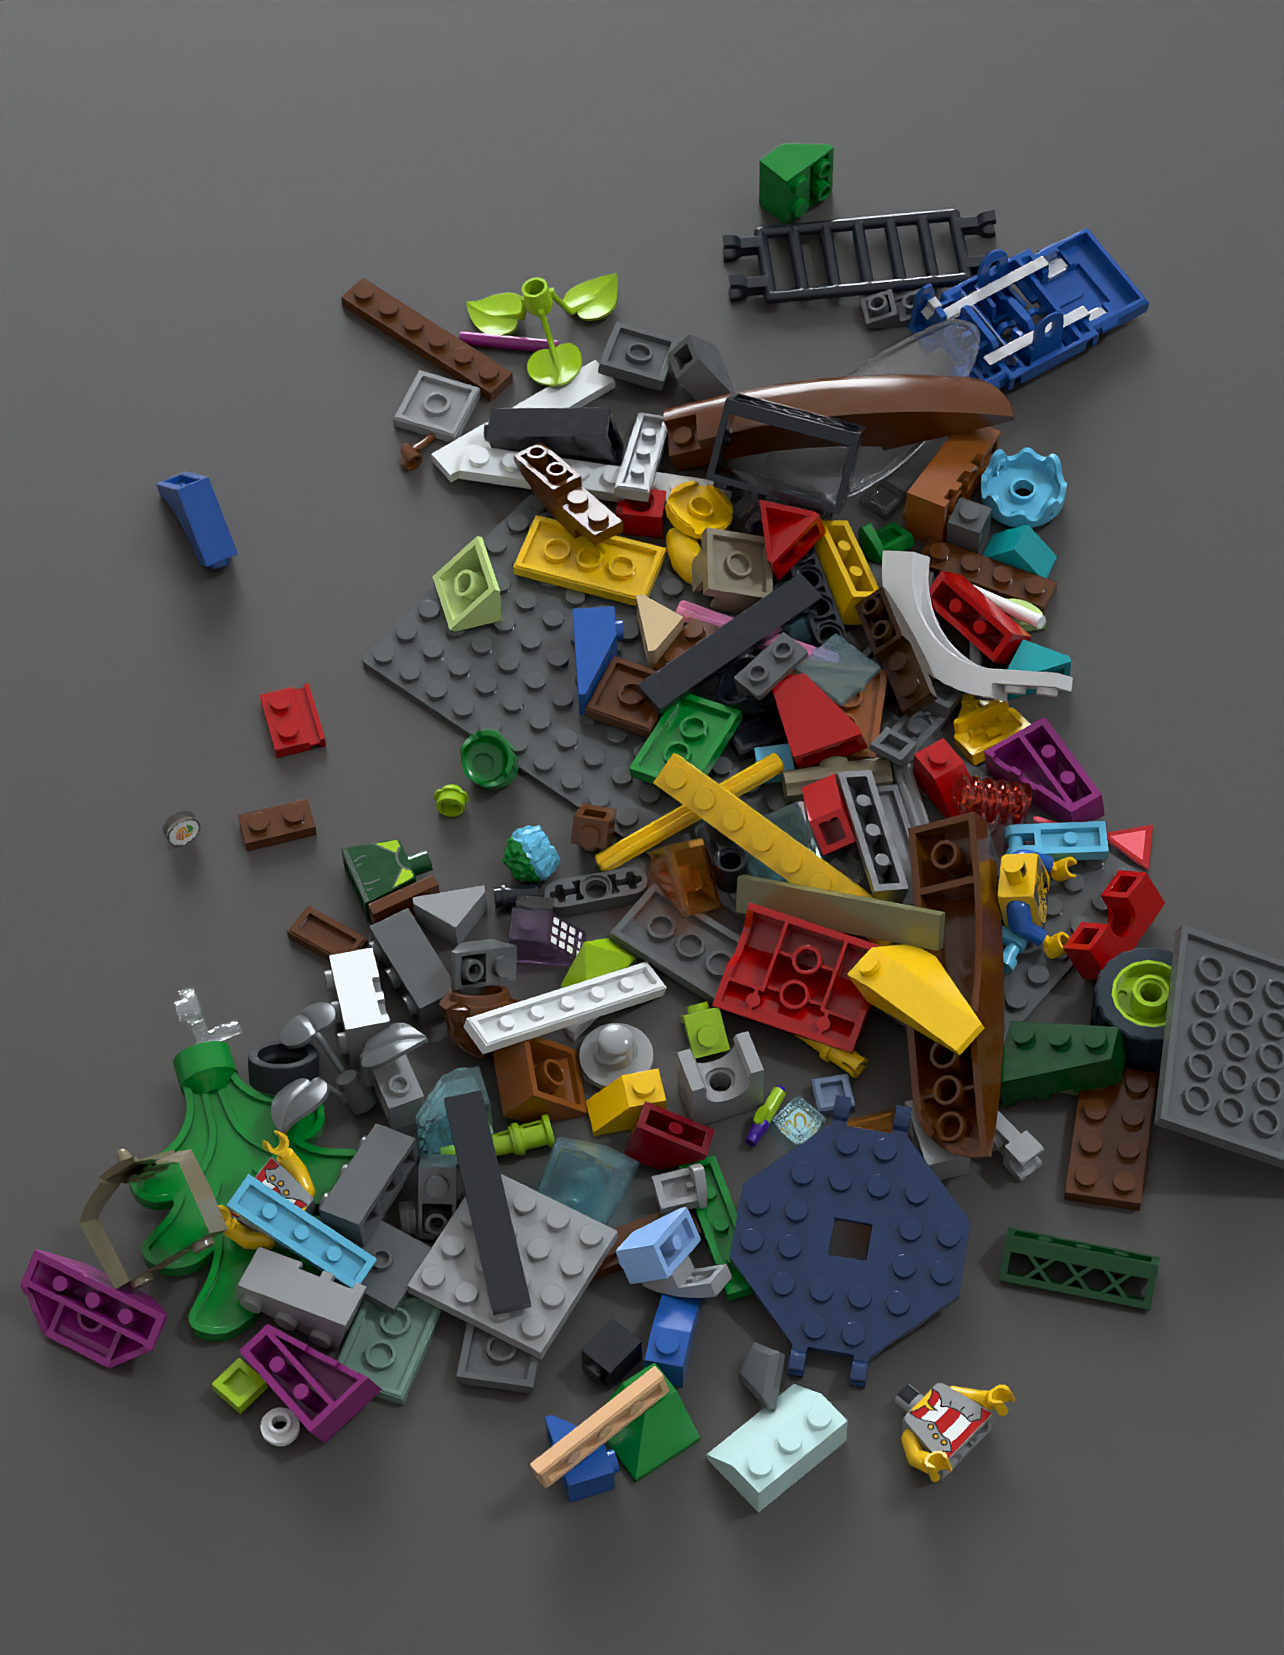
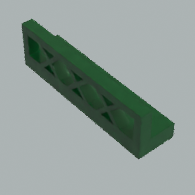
(1082, 1254)

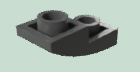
(887, 310)

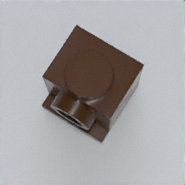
(593, 832)

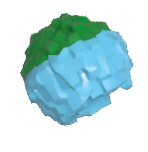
(530, 855)

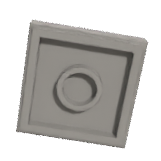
(437, 406)

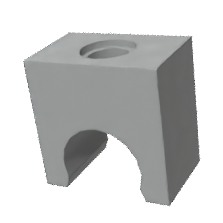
(737, 1072)

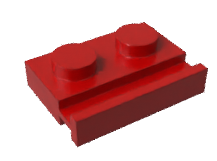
(292, 720)

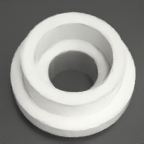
(282, 1436)

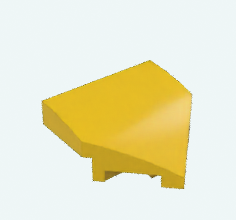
(983, 725)

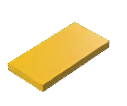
(609, 570)

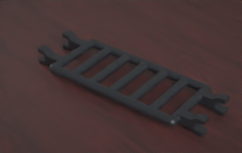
(764, 285)

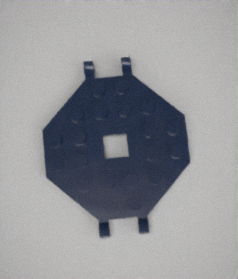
(840, 1301)

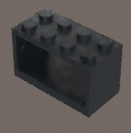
(793, 420)

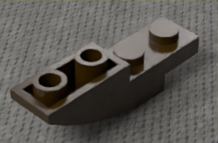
(898, 650)

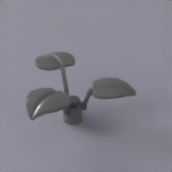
(353, 1088)

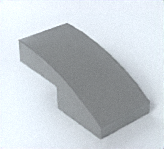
(692, 1282)

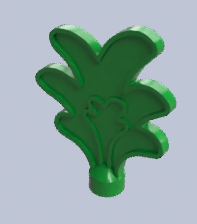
(226, 1136)

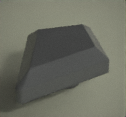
(763, 1374)

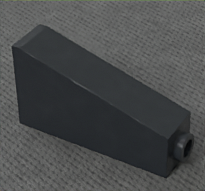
(568, 432)

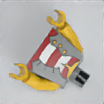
(286, 1177)
(947, 1424)

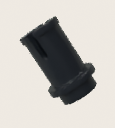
(506, 896)

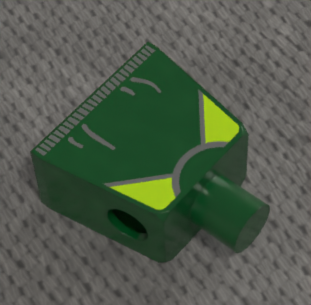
(381, 869)

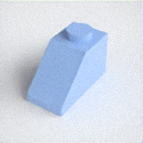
(658, 1247)

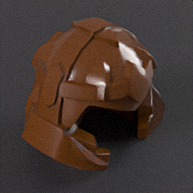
(459, 1007)

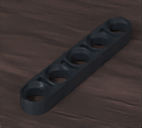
(825, 623)

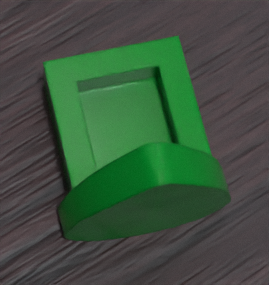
(888, 538)

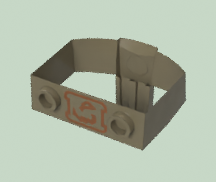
(131, 1170)

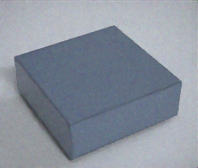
(825, 1092)

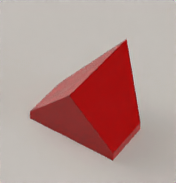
(788, 534)

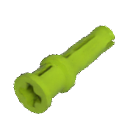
(518, 1138)

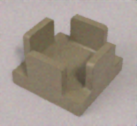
(732, 570)

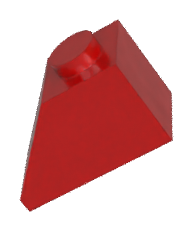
(935, 773)

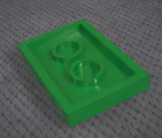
(690, 728)

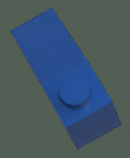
(595, 645)
(673, 1336)

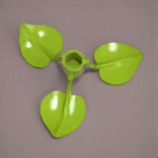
(558, 364)

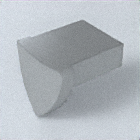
(681, 1189)

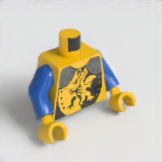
(1024, 896)

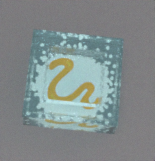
(798, 1121)

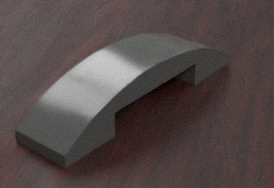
(916, 733)

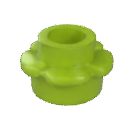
(451, 800)

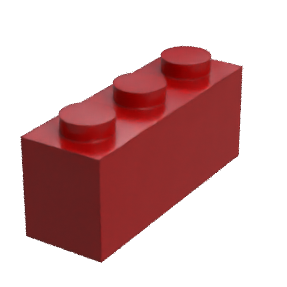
(976, 617)

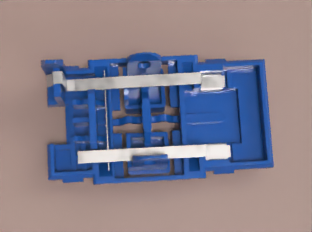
(1069, 280)

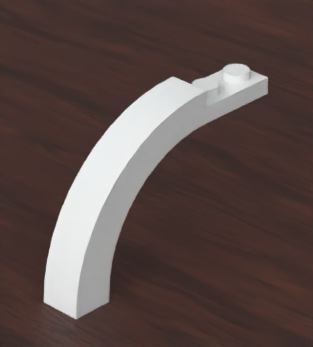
(907, 582)

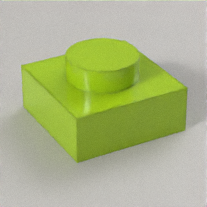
(239, 1385)

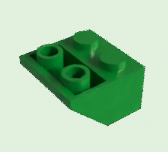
(795, 179)

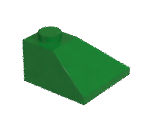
(655, 1434)

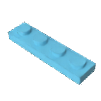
(300, 1232)

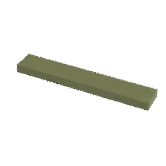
(845, 912)

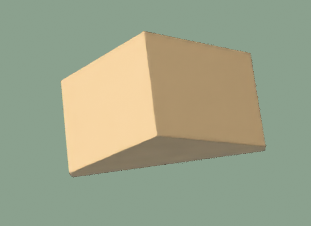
(657, 627)

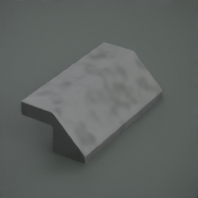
(880, 833)

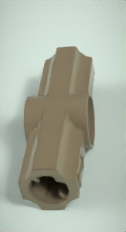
(795, 779)

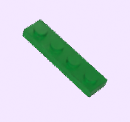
(718, 1225)

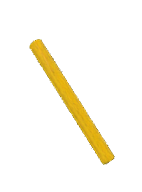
(683, 817)

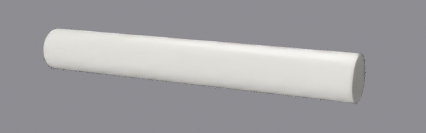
(1015, 610)

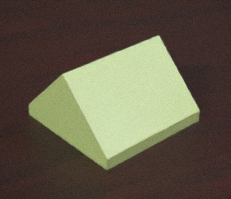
(469, 588)

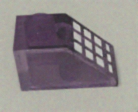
(544, 937)

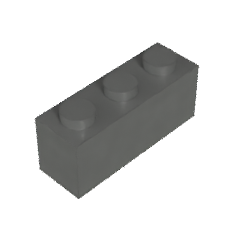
(411, 965)
(369, 1183)

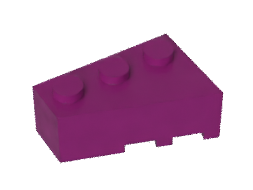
(1056, 777)
(308, 1382)

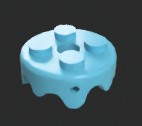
(1027, 471)

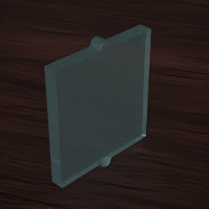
(839, 669)

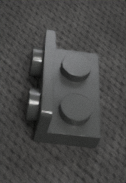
(770, 667)

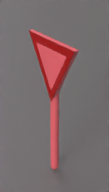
(1131, 842)

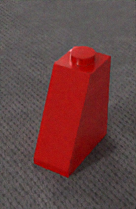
(814, 722)

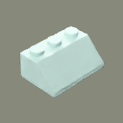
(779, 1445)

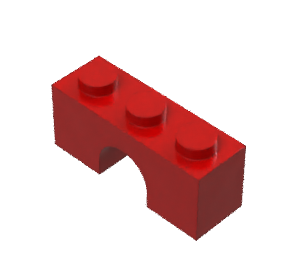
(1131, 908)

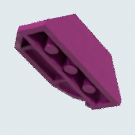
(86, 1311)

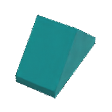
(1022, 550)
(1039, 659)

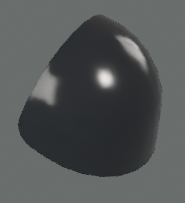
(728, 694)

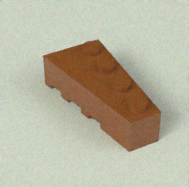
(949, 475)

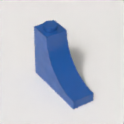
(200, 516)

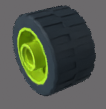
(1134, 997)

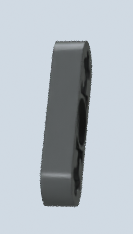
(604, 879)

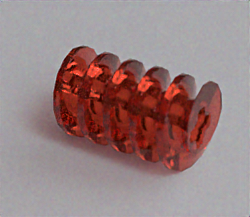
(991, 798)

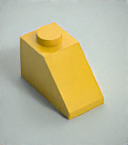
(621, 1101)

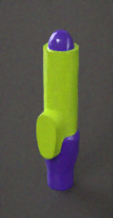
(764, 1115)

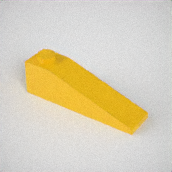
(917, 992)

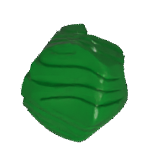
(489, 759)

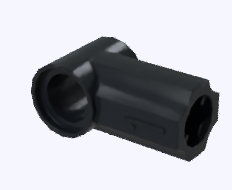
(724, 857)

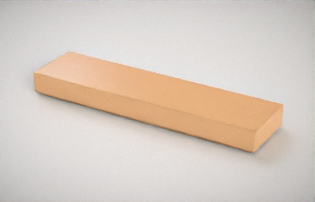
(600, 1427)

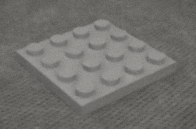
(558, 1257)

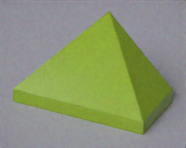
(597, 959)

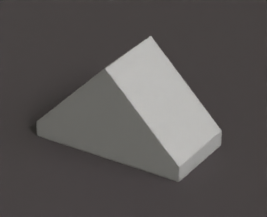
(451, 912)

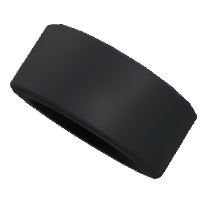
(275, 1066)

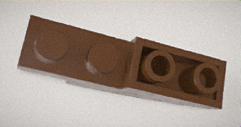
(564, 497)

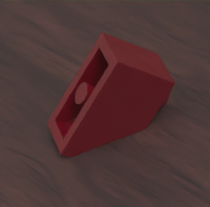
(667, 1139)

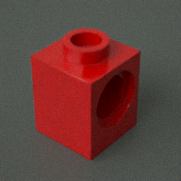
(642, 517)

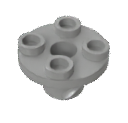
(614, 1052)

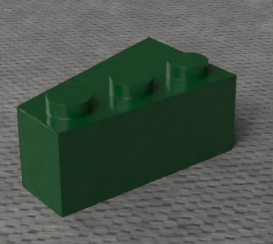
(1059, 1058)

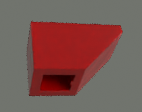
(828, 815)

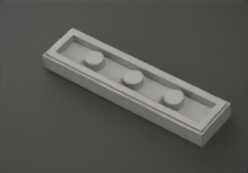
(642, 458)

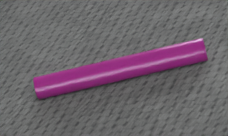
(504, 341)

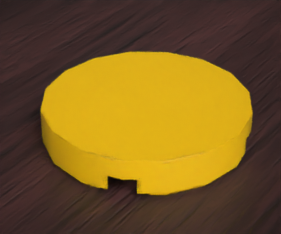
(697, 507)

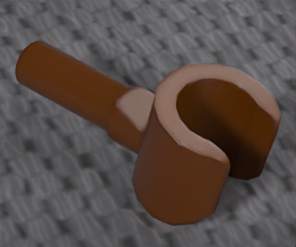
(410, 454)

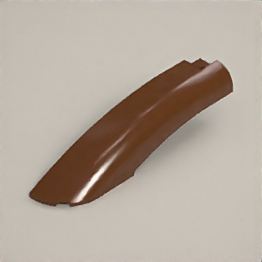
(891, 407)
(953, 1092)

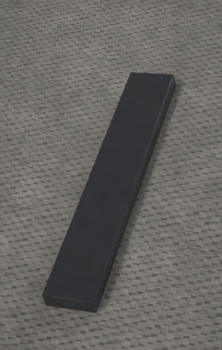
(728, 643)
(487, 1202)

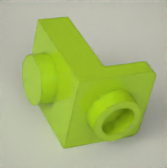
(704, 1030)

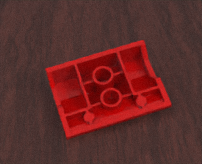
(796, 979)

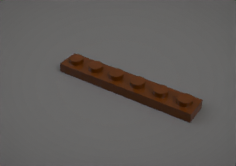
(426, 338)

